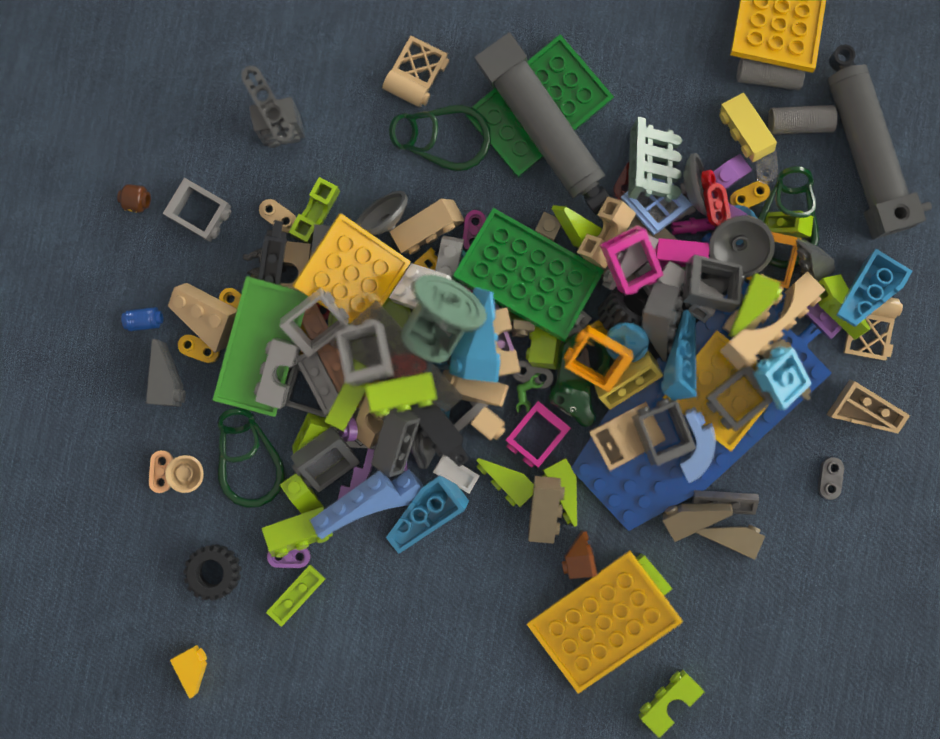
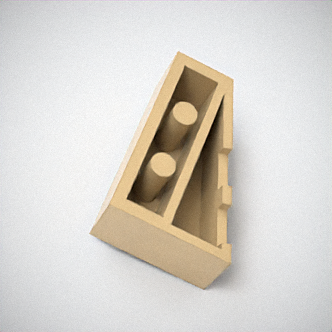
(427, 226)
(204, 315)
(866, 408)

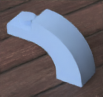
(699, 460)

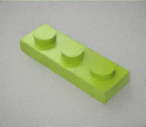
(295, 595)

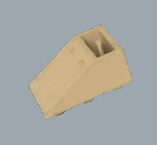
(619, 438)

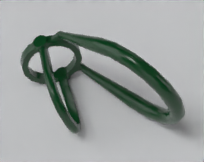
(438, 112)
(811, 205)
(222, 477)

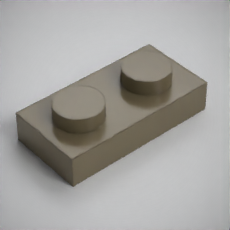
(521, 328)

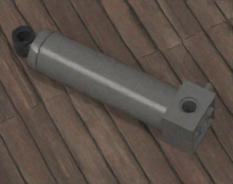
(509, 72)
(872, 149)

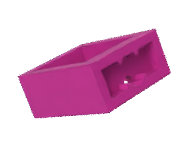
(623, 241)
(679, 251)
(552, 419)

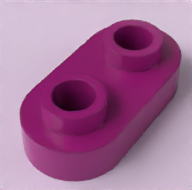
(471, 230)

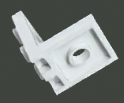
(403, 291)

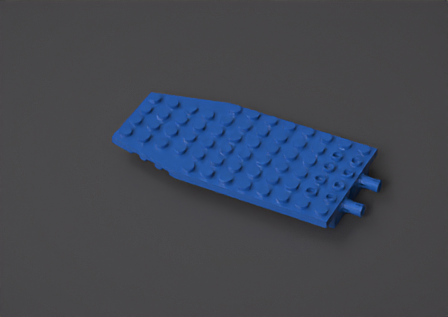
(642, 490)

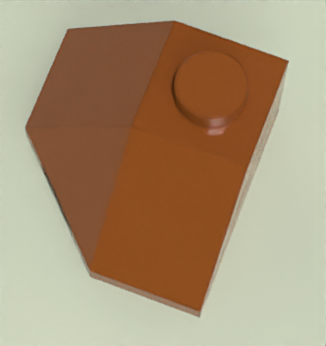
(579, 558)

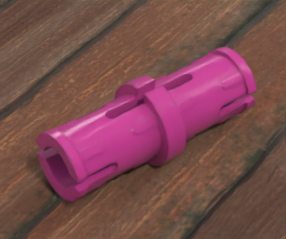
(691, 226)

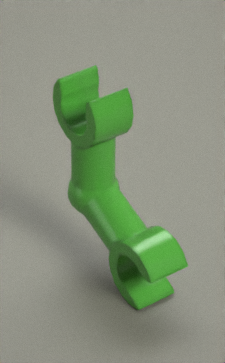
(522, 388)

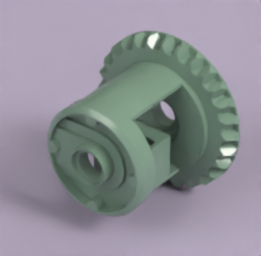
(440, 301)

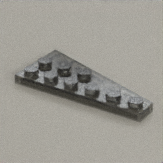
(368, 353)

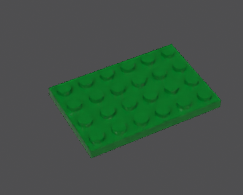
(570, 85)
(528, 274)

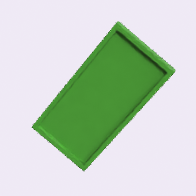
(254, 326)

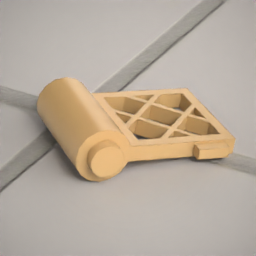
(407, 86)
(887, 313)

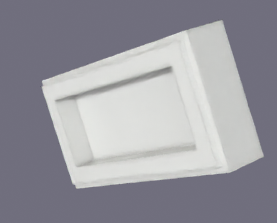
(460, 475)

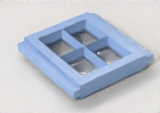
(655, 211)

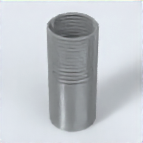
(777, 76)
(795, 119)

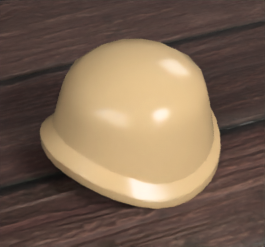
(184, 474)

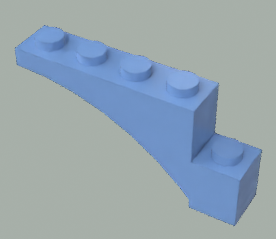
(367, 498)

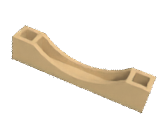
(748, 343)

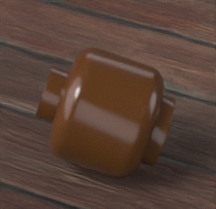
(134, 198)

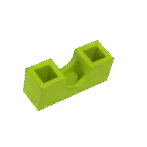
(320, 202)
(681, 688)

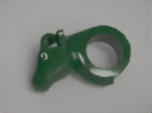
(572, 391)

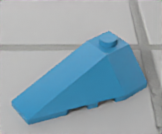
(430, 509)

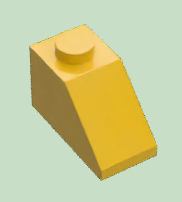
(190, 669)

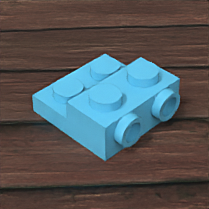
(782, 376)

